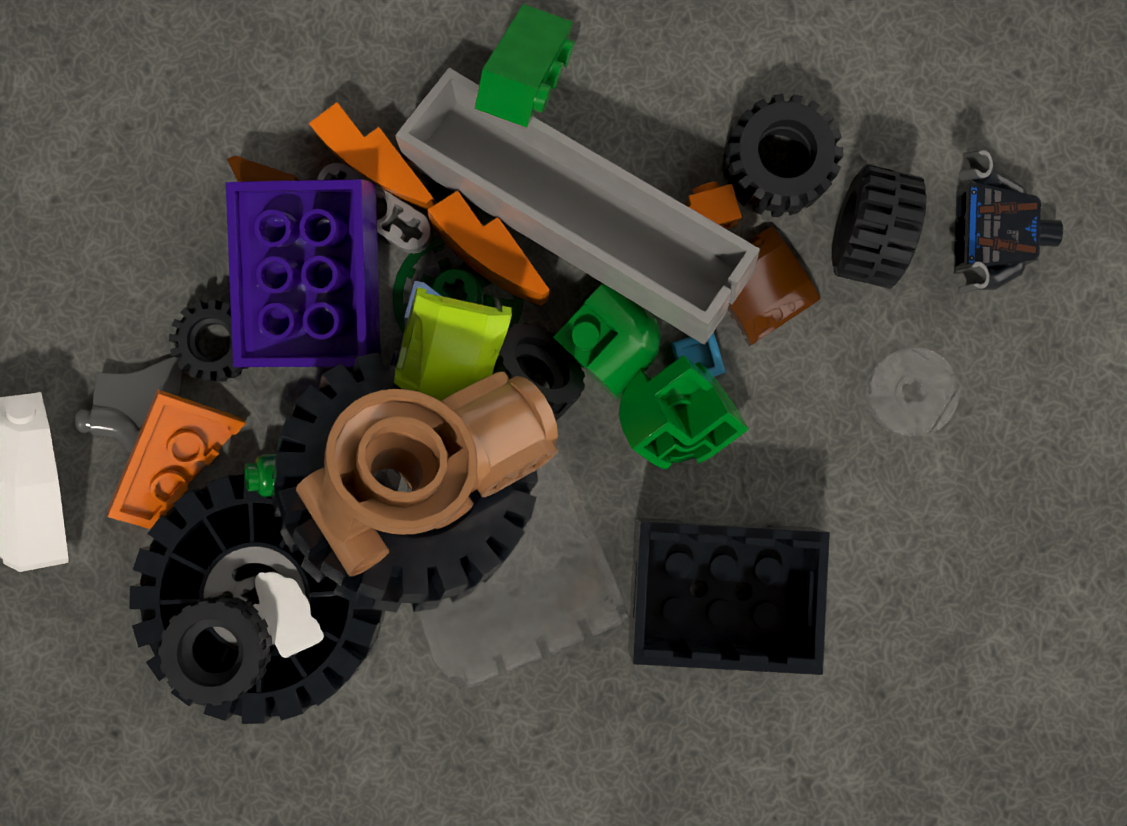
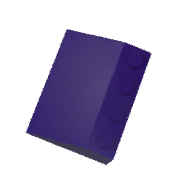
(303, 272)

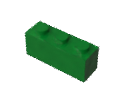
(525, 66)

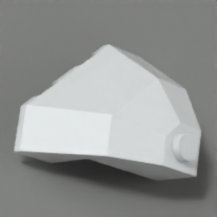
(29, 487)

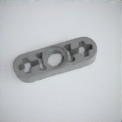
(408, 216)

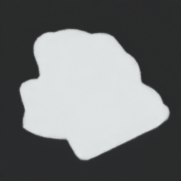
(286, 613)

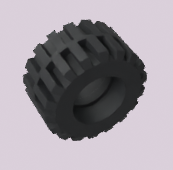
(805, 128)
(879, 226)

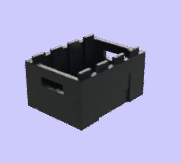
(769, 631)

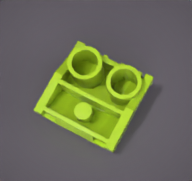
(449, 344)

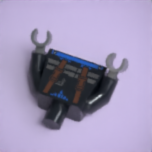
(997, 226)

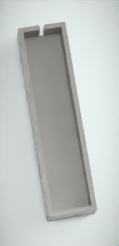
(580, 207)

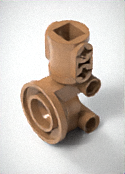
(440, 448)

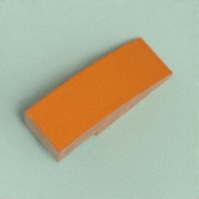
(370, 156)
(487, 249)

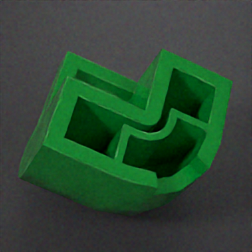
(611, 339)
(678, 415)

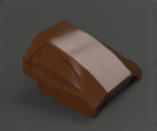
(774, 291)

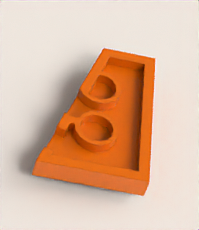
(168, 455)

